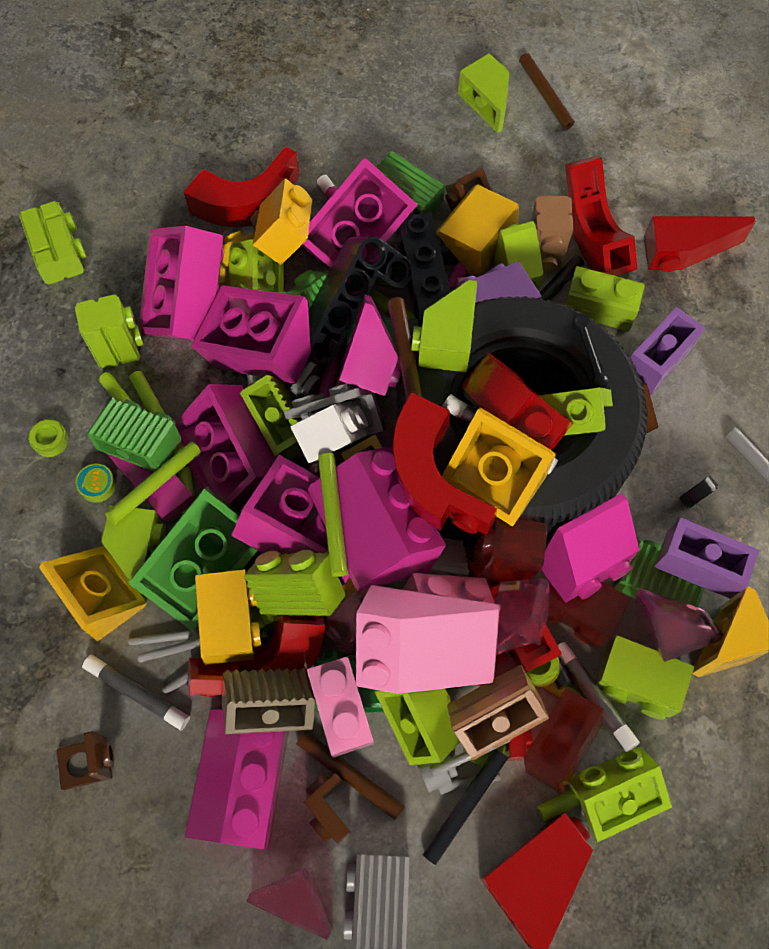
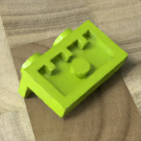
(254, 269)
(582, 408)
(621, 792)

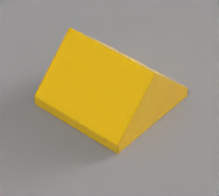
(475, 227)
(498, 465)
(94, 590)
(744, 637)

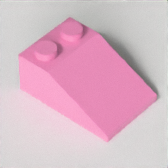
(423, 641)

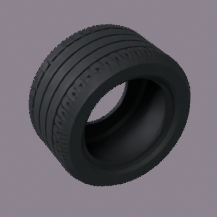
(549, 354)

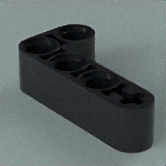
(346, 304)

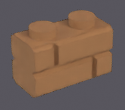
(553, 228)
(496, 712)

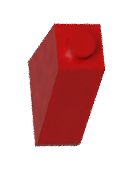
(540, 879)

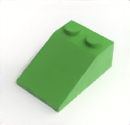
(194, 546)

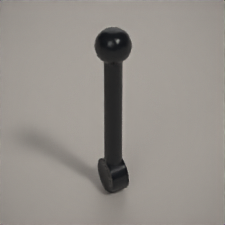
(581, 324)

